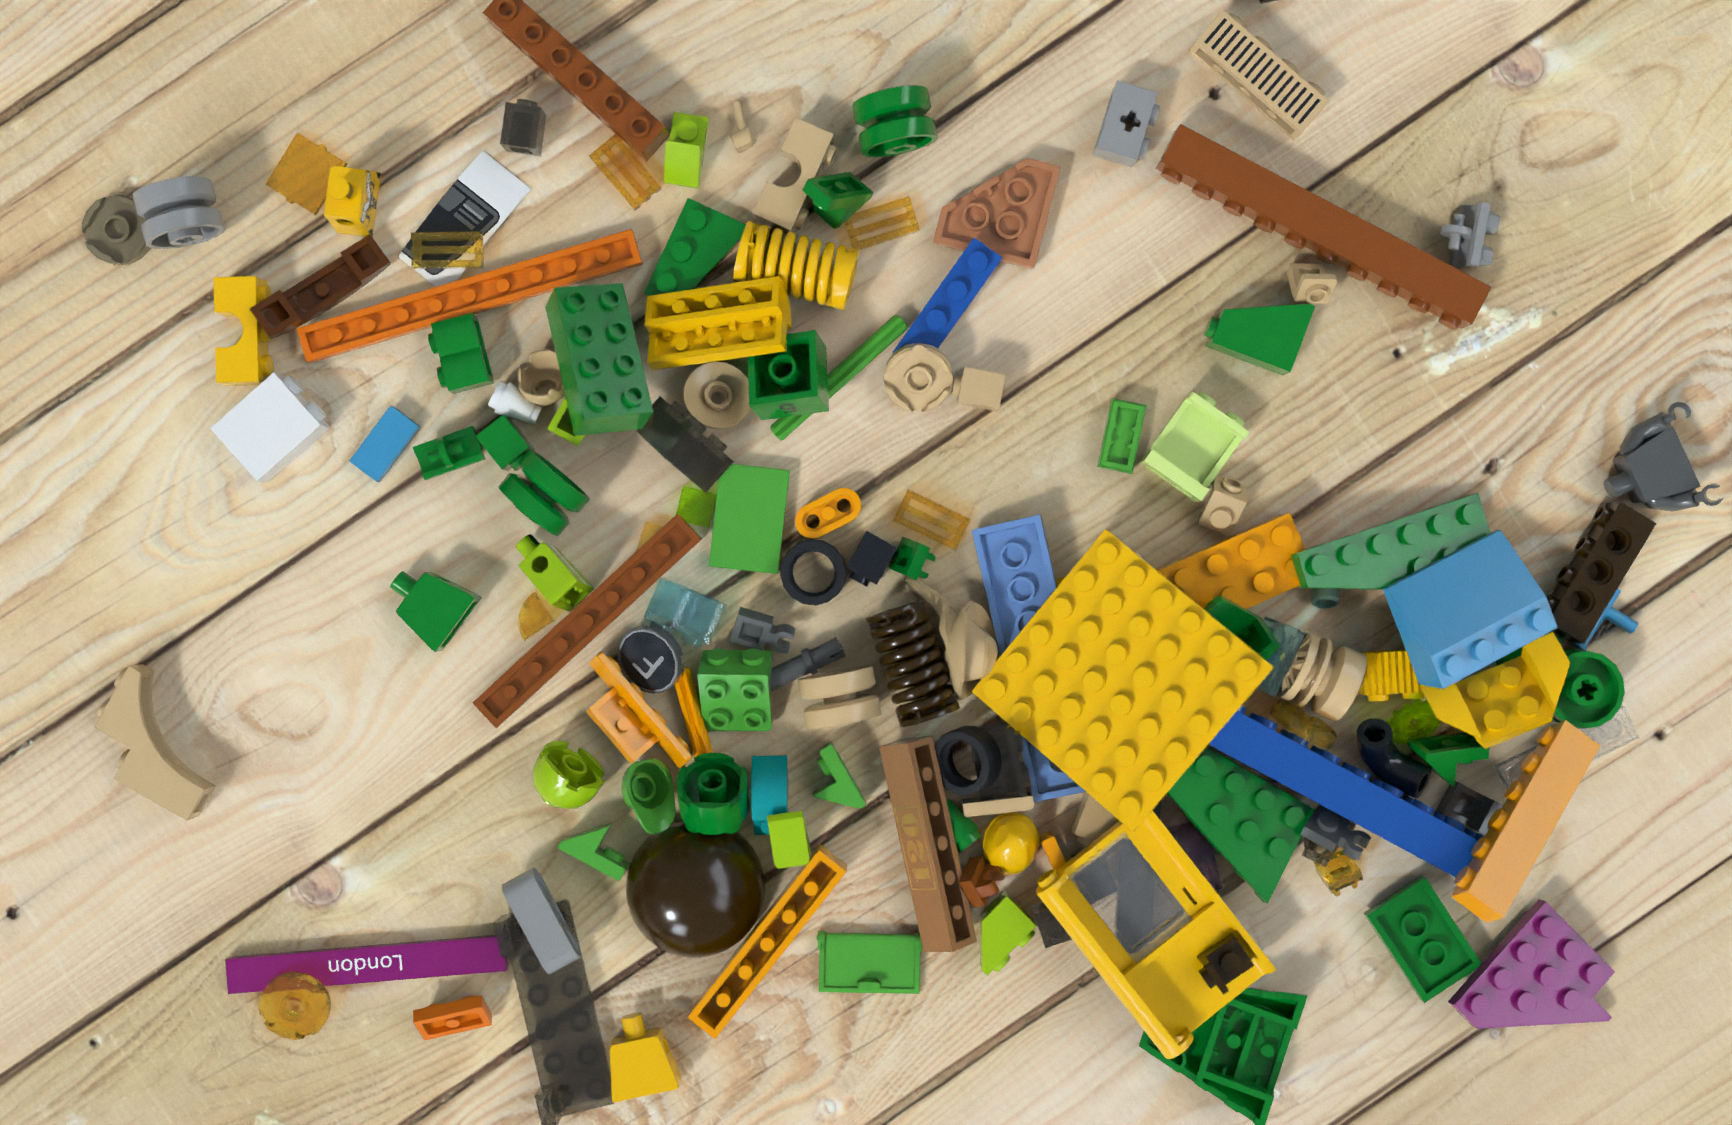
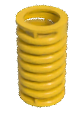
(796, 277)

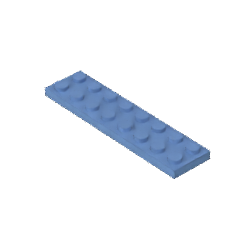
(1017, 583)

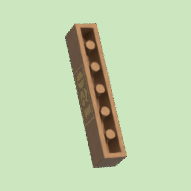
(928, 844)

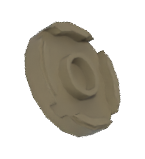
(114, 231)

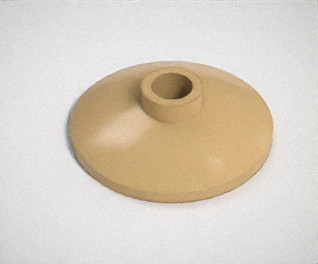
(720, 380)

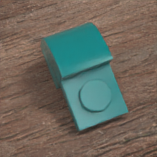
(768, 789)

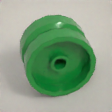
(894, 121)
(540, 497)
(1590, 691)

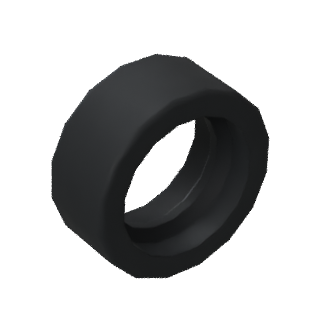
(788, 565)
(987, 751)

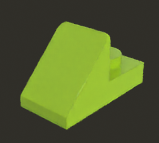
(685, 150)
(789, 839)

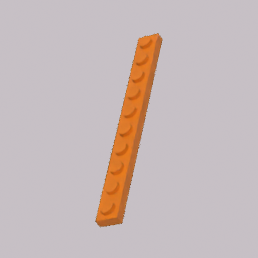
(469, 295)

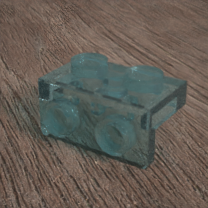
(1281, 659)

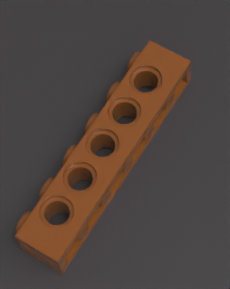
(577, 75)

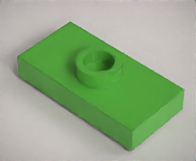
(1121, 436)

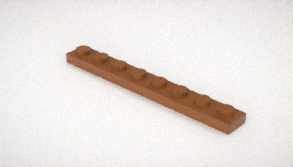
(587, 620)

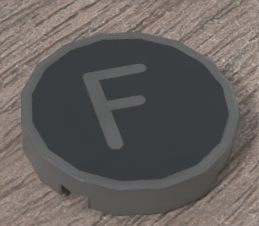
(650, 658)

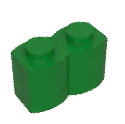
(461, 353)

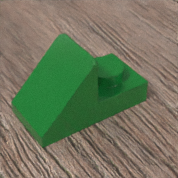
(837, 196)
(1446, 751)

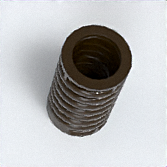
(920, 658)

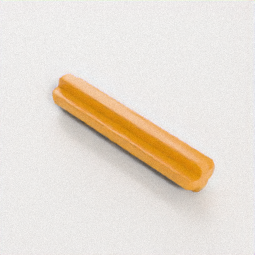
(692, 714)

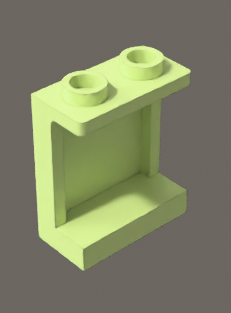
(1194, 445)

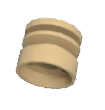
(1324, 677)

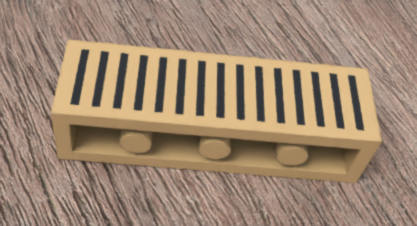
(1259, 74)

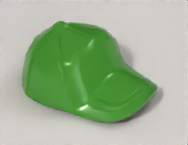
(650, 793)

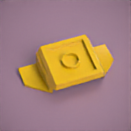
(1506, 697)

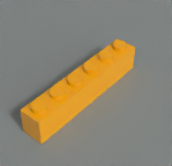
(1524, 821)
(767, 941)

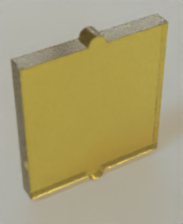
(304, 173)

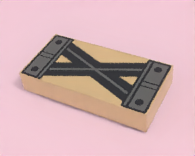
(996, 804)

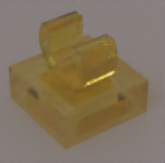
(1339, 873)

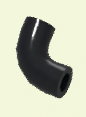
(1389, 762)

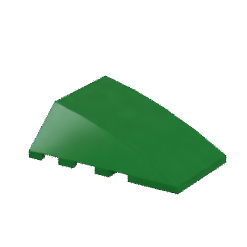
(1240, 1050)

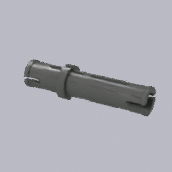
(807, 662)

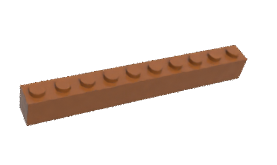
(1323, 228)

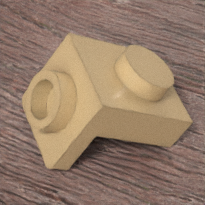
(1310, 283)
(1223, 505)

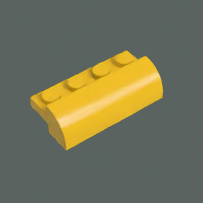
(717, 323)

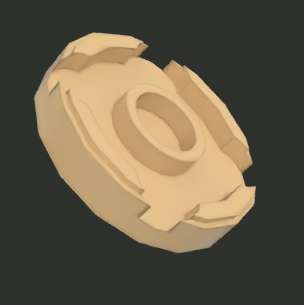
(918, 377)

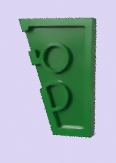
(694, 248)

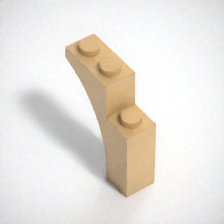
(150, 763)

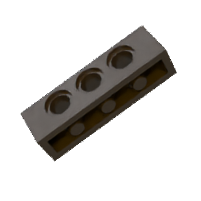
(1630, 535)

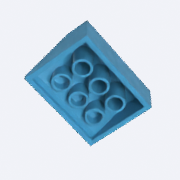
(1468, 610)

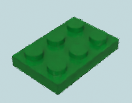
(1423, 938)

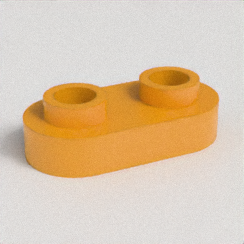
(828, 513)

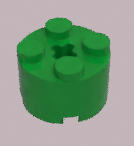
(713, 794)

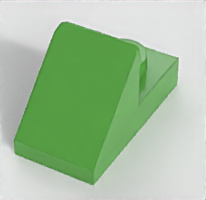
(843, 787)
(586, 848)

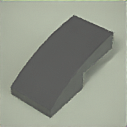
(1468, 807)

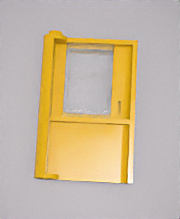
(1137, 924)

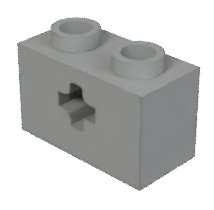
(1126, 103)

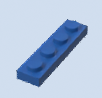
(952, 296)

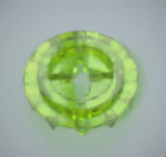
(1404, 729)

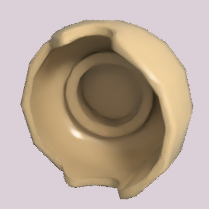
(541, 378)

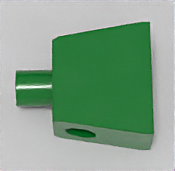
(433, 606)

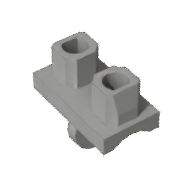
(1468, 235)

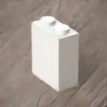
(271, 426)

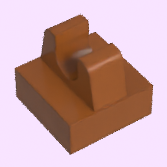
(980, 881)

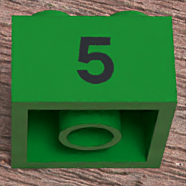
(790, 380)

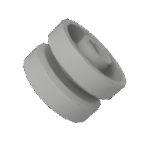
(178, 212)

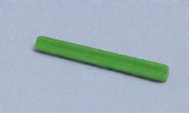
(848, 369)

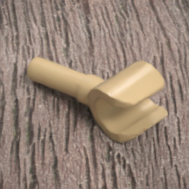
(742, 138)

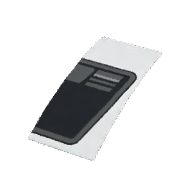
(475, 202)

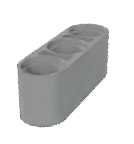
(541, 921)

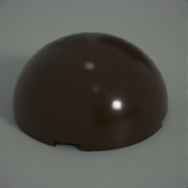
(695, 890)

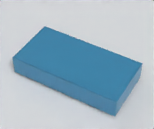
(385, 444)

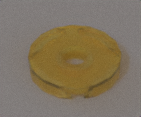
(1309, 728)
(299, 988)

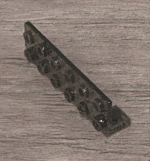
(559, 1025)

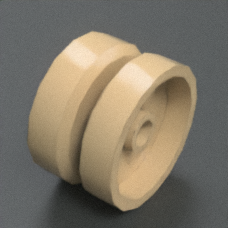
(840, 703)

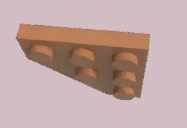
(1003, 213)

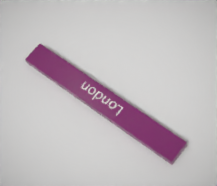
(369, 963)

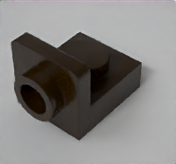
(1224, 963)

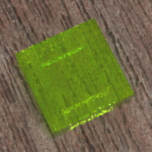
(696, 506)

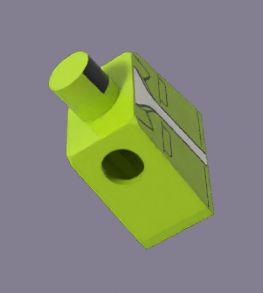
(553, 573)

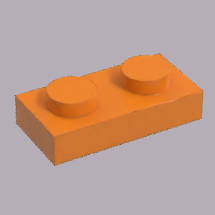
(452, 1017)

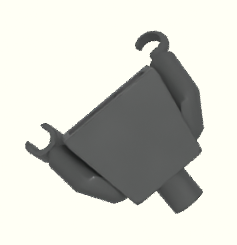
(1656, 468)

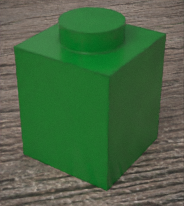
(505, 443)

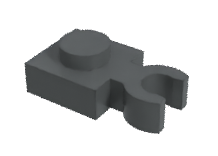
(756, 630)
(1332, 830)

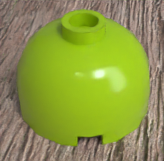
(566, 777)

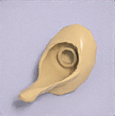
(966, 635)

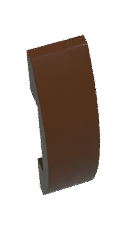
(322, 289)

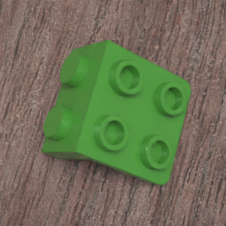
(735, 689)

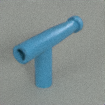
(1613, 616)

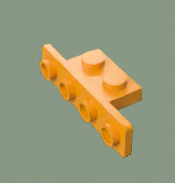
(629, 719)

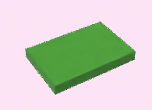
(749, 518)

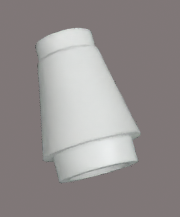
(510, 402)

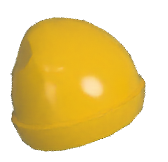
(1011, 842)

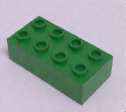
(598, 359)

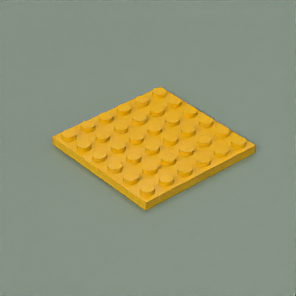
(1121, 679)

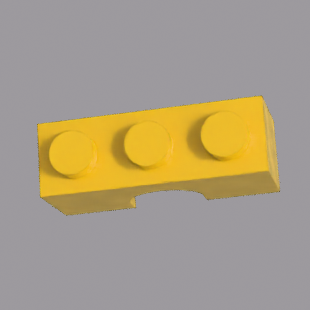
(249, 359)

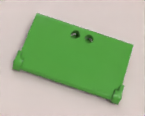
(869, 957)

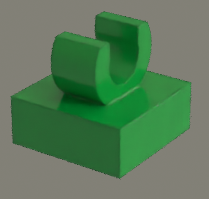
(910, 558)

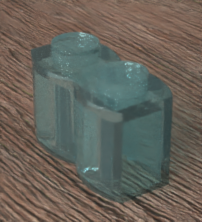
(685, 611)

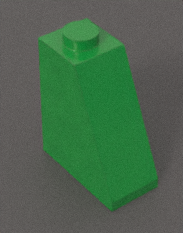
(1261, 334)

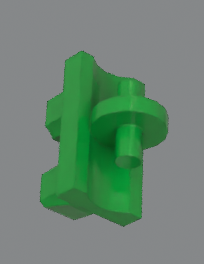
(449, 453)

